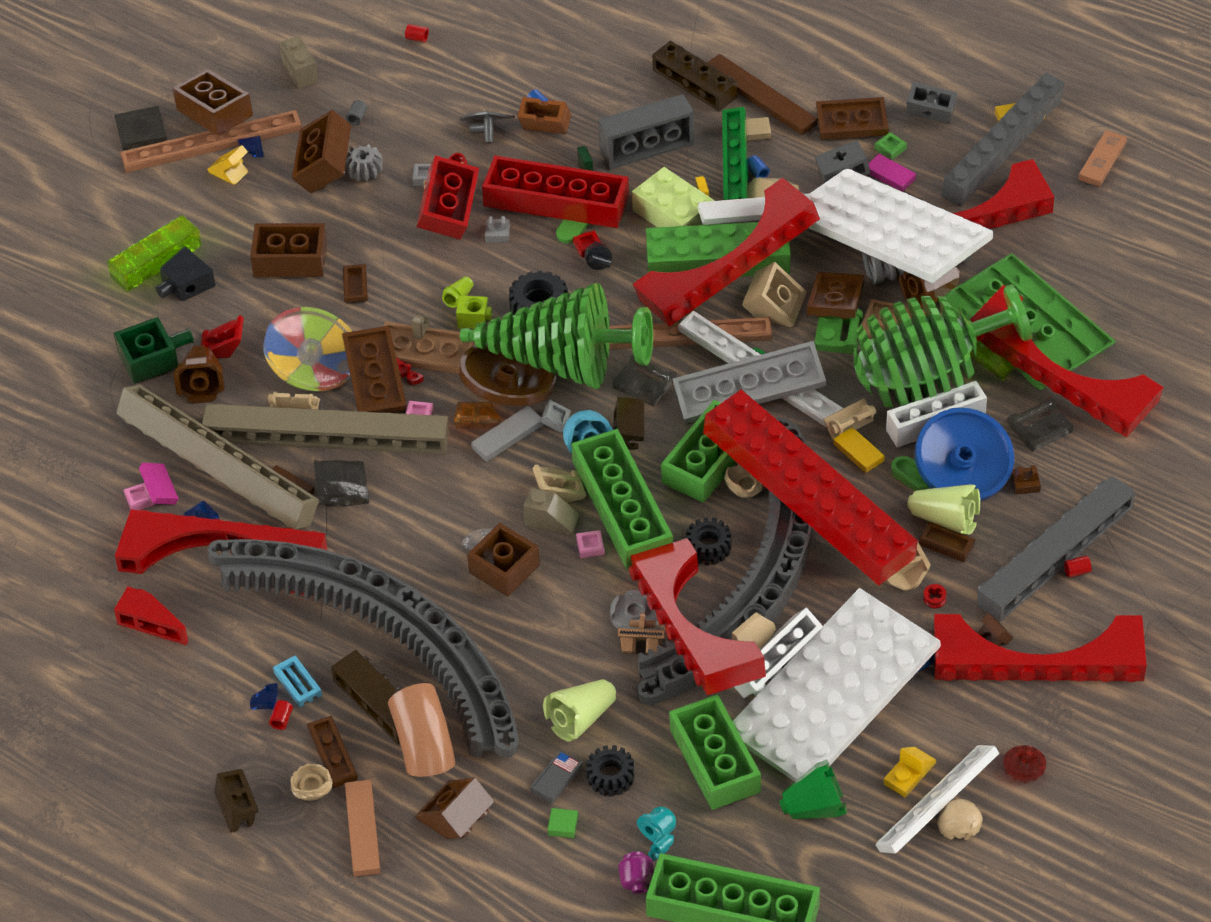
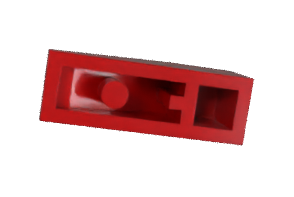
(146, 614)

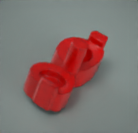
(413, 377)

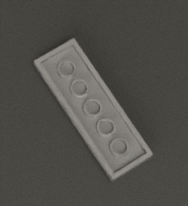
(761, 377)

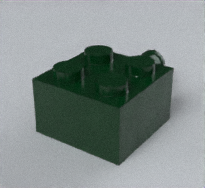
(149, 349)

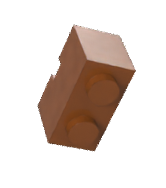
(544, 116)

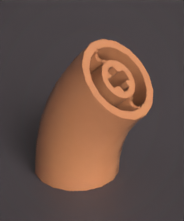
(422, 730)

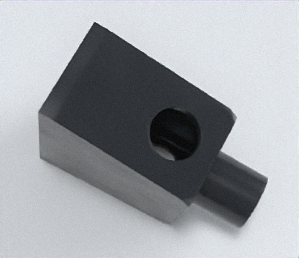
(185, 276)

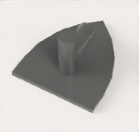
(487, 126)

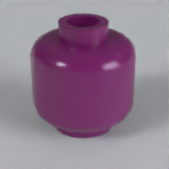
(636, 872)

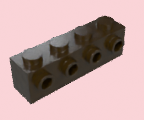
(694, 75)

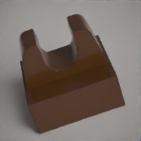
(1026, 480)
(995, 629)

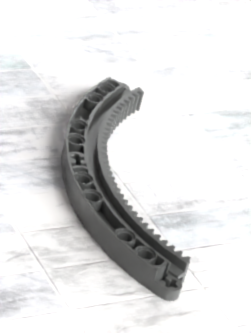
(763, 591)
(393, 605)

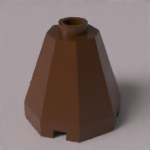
(916, 287)
(199, 376)

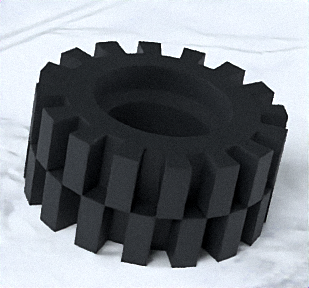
(714, 530)
(606, 758)

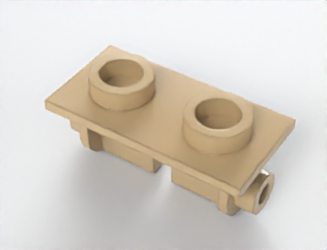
(300, 401)
(853, 416)

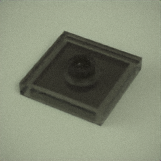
(140, 128)

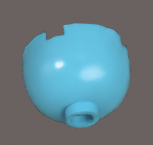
(584, 425)

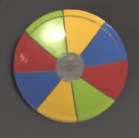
(307, 349)

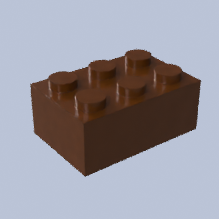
(213, 102)
(321, 151)
(288, 250)

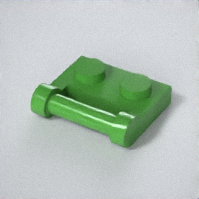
(829, 334)

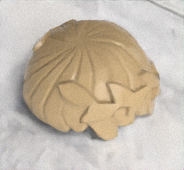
(742, 482)
(311, 782)
(959, 819)

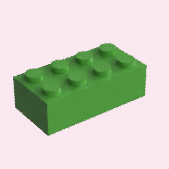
(696, 462)
(715, 752)

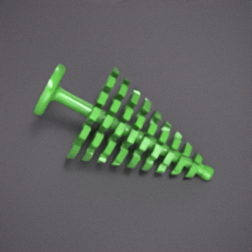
(565, 335)

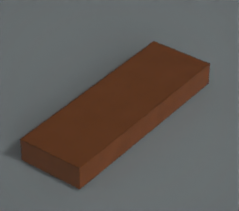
(332, 751)

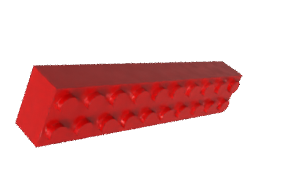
(810, 487)

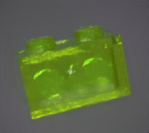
(992, 361)

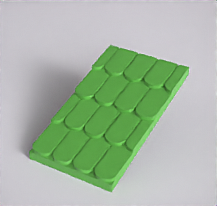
(1056, 324)

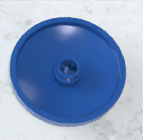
(964, 449)

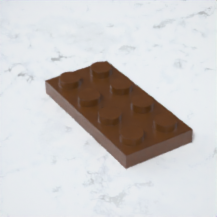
(374, 370)

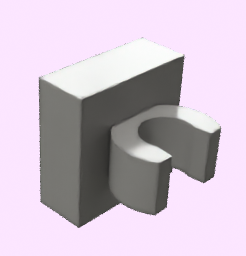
(497, 230)

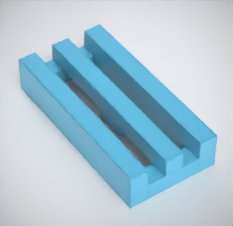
(306, 696)

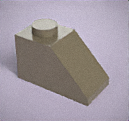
(549, 512)

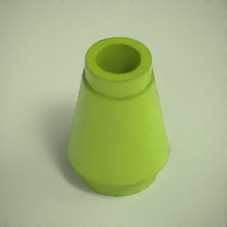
(452, 292)

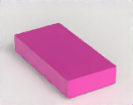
(891, 173)
(158, 483)

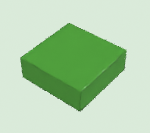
(890, 146)
(562, 823)

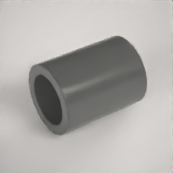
(356, 112)

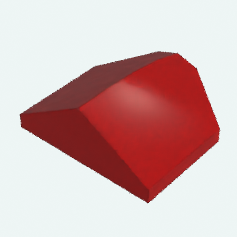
(224, 338)

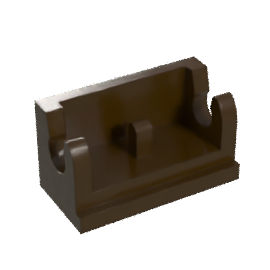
(629, 420)
(235, 798)

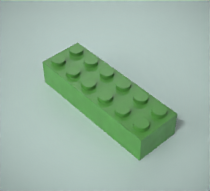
(698, 245)
(620, 495)
(713, 893)

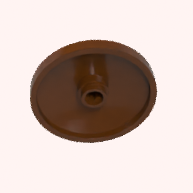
(504, 379)

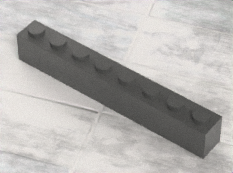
(1002, 139)
(1059, 543)

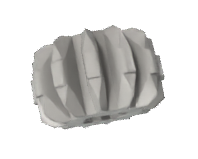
(363, 162)

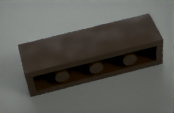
(367, 689)

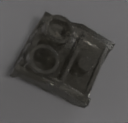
(341, 482)

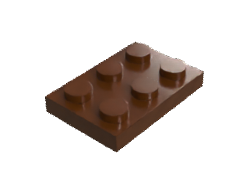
(852, 118)
(836, 295)

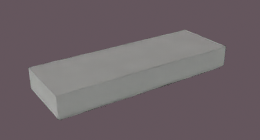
(507, 433)

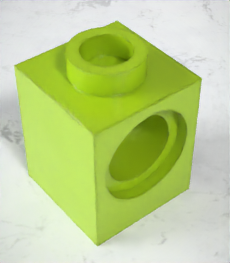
(472, 311)

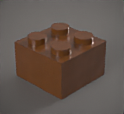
(503, 559)

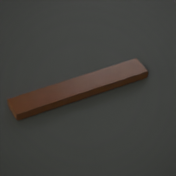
(766, 97)

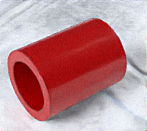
(416, 33)
(1077, 566)
(281, 715)

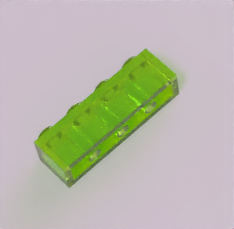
(151, 253)

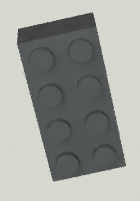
(646, 131)

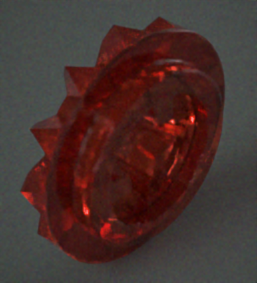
(1027, 755)

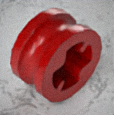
(935, 589)

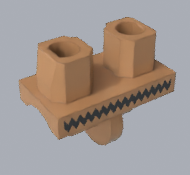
(630, 636)

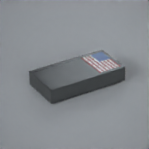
(556, 777)

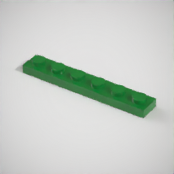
(734, 154)

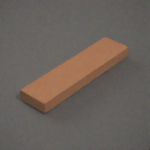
(362, 828)

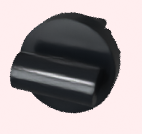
(598, 256)

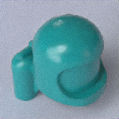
(657, 828)

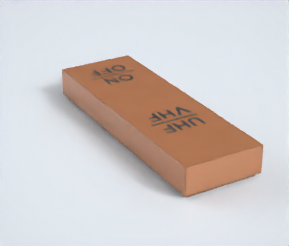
(1102, 158)

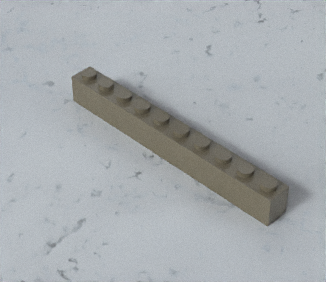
(329, 428)
(217, 457)

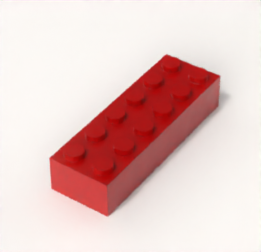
(555, 191)

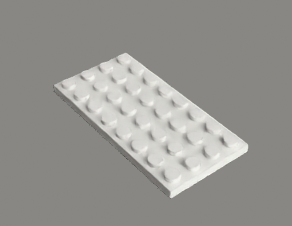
(894, 225)
(834, 686)

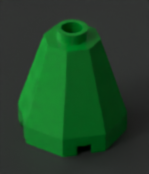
(814, 795)

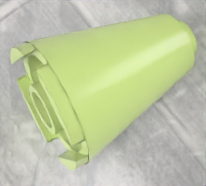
(947, 507)
(578, 707)

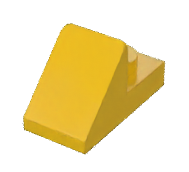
(230, 166)
(909, 770)

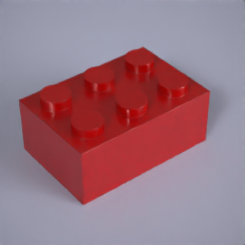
(447, 197)

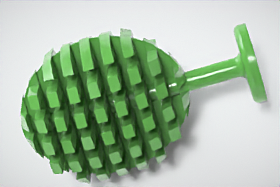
(927, 346)

